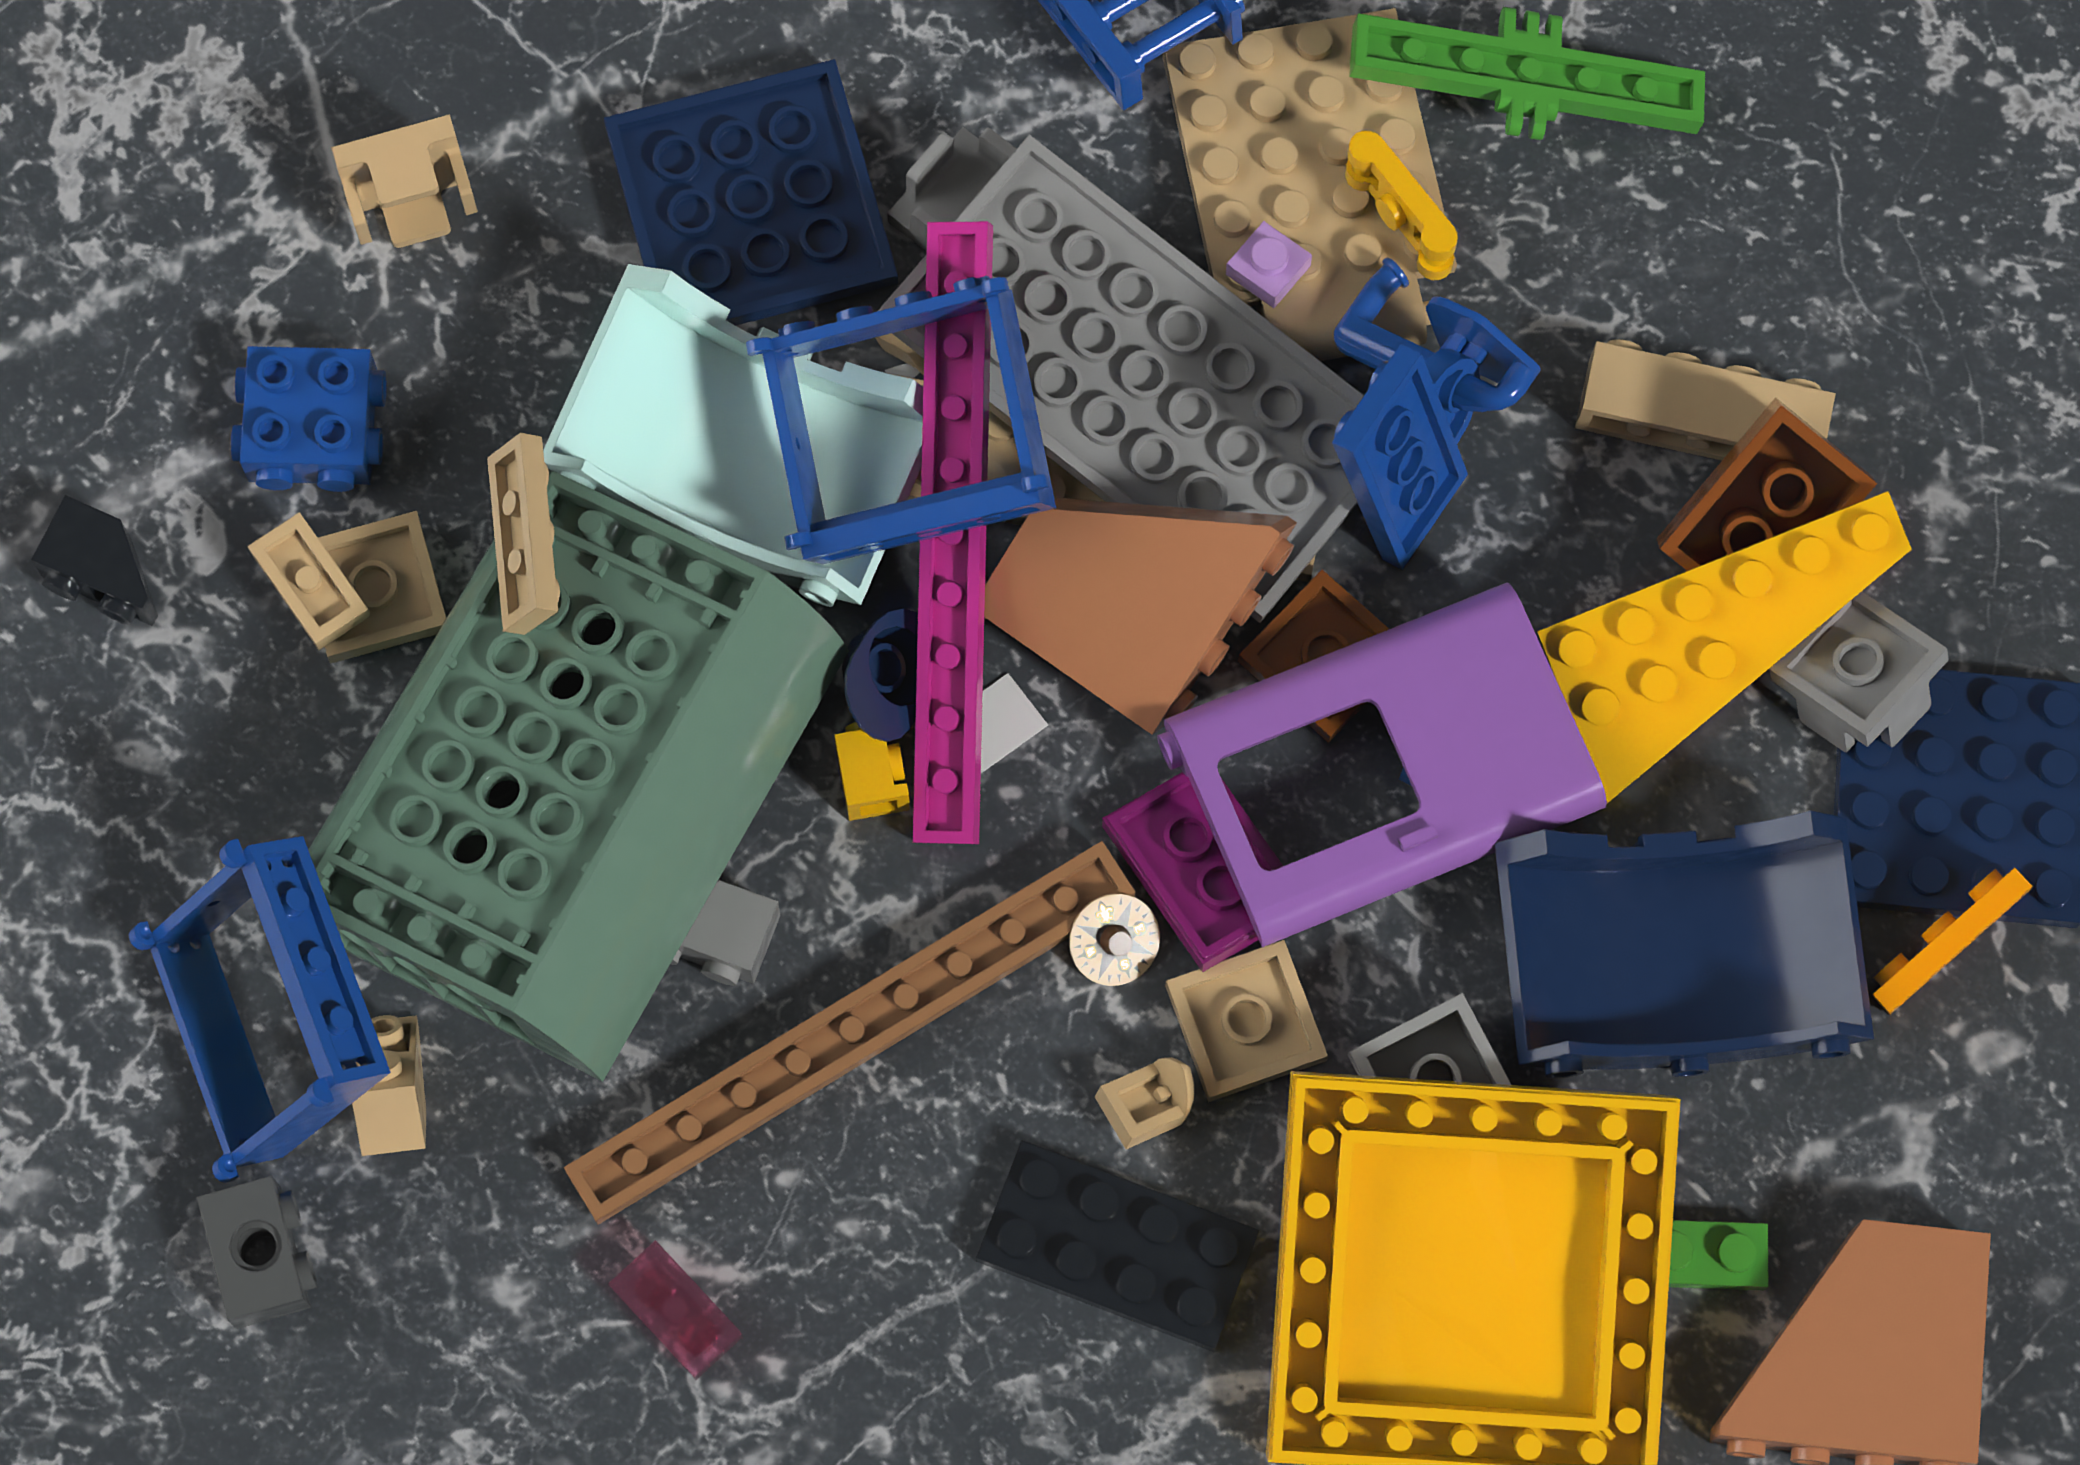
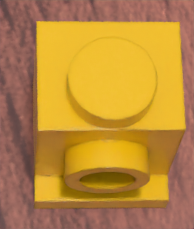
(869, 774)

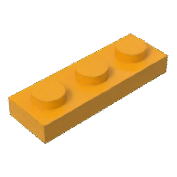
(1949, 937)

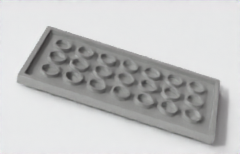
(1153, 369)

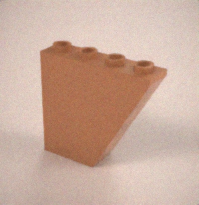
(1134, 595)
(1875, 1356)

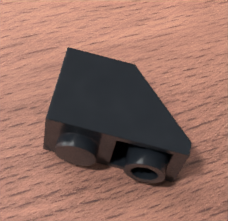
(95, 558)

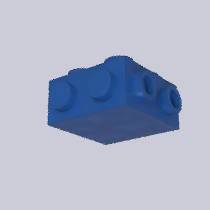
(308, 417)

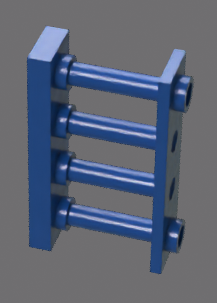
(1121, 64)

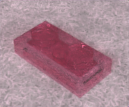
(675, 1310)

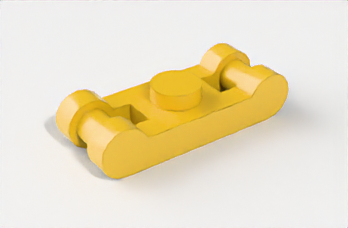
(1402, 203)

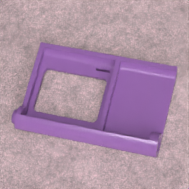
(1473, 730)

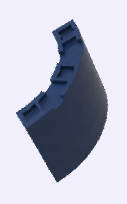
(1683, 947)

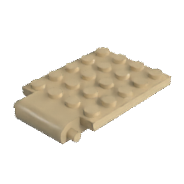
(1270, 143)

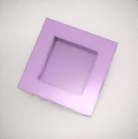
(1268, 264)

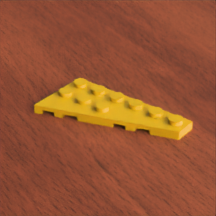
(1683, 648)

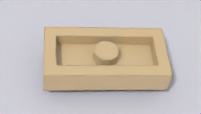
(309, 581)

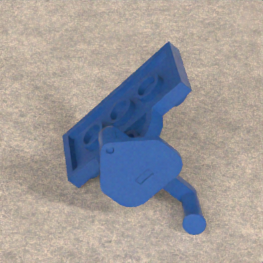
(1418, 403)

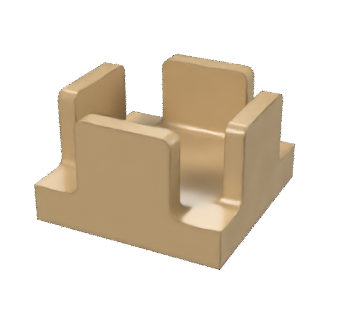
(404, 178)

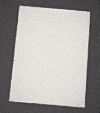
(1006, 720)

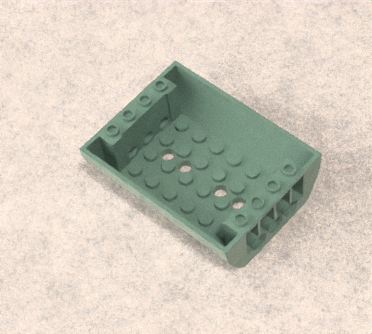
(622, 788)

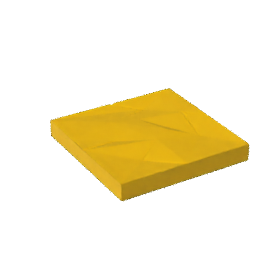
(1471, 1274)

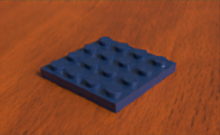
(755, 193)
(1969, 792)

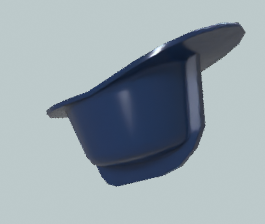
(883, 675)

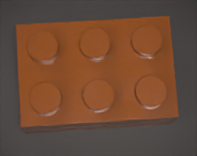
(1764, 486)

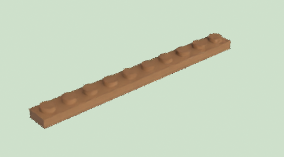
(842, 1036)

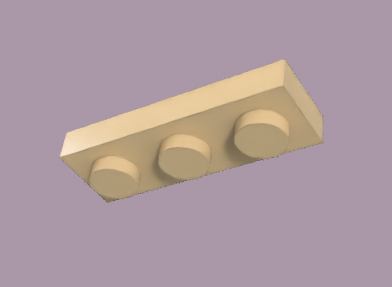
(523, 534)

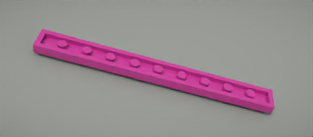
(952, 564)

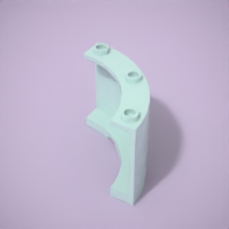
(689, 434)

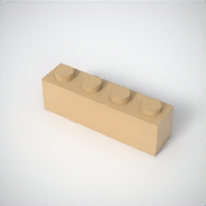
(1684, 403)

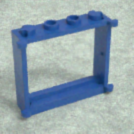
(929, 515)
(317, 984)

